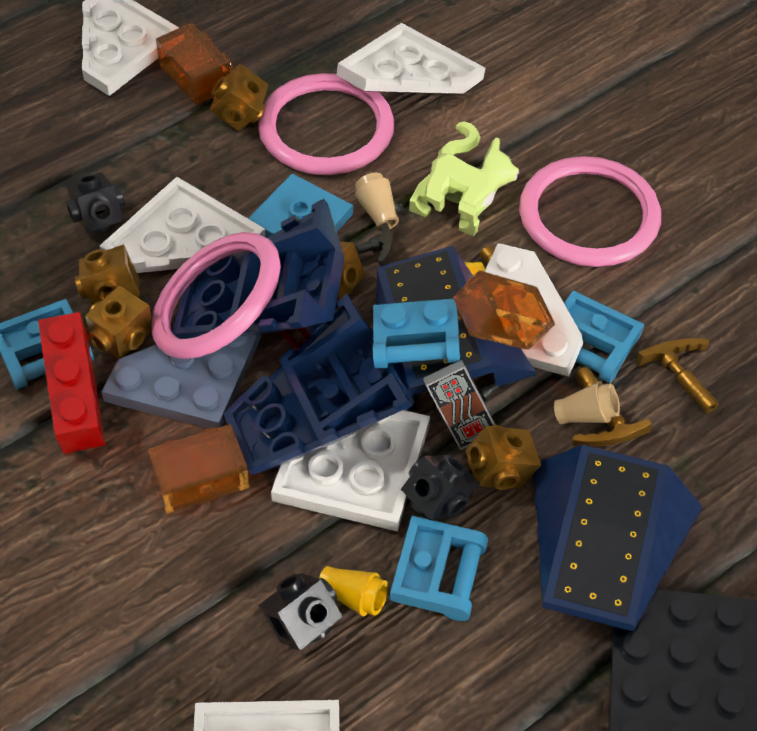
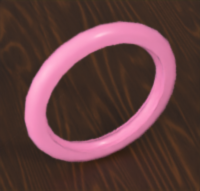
(322, 165)
(590, 256)
(240, 320)

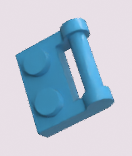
(604, 330)
(415, 332)
(22, 340)
(424, 563)

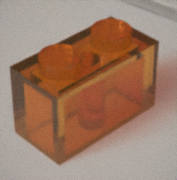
(192, 61)
(503, 310)
(198, 468)

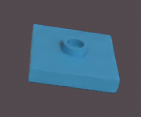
(295, 198)

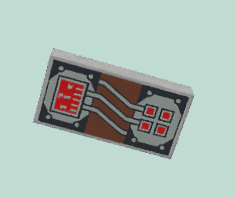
(459, 403)

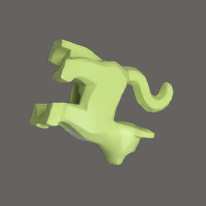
(464, 183)

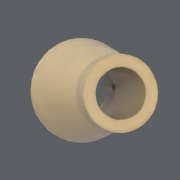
(376, 198)
(590, 405)

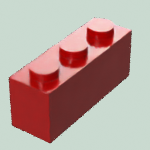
(71, 383)

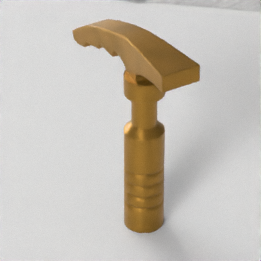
(665, 353)
(620, 431)

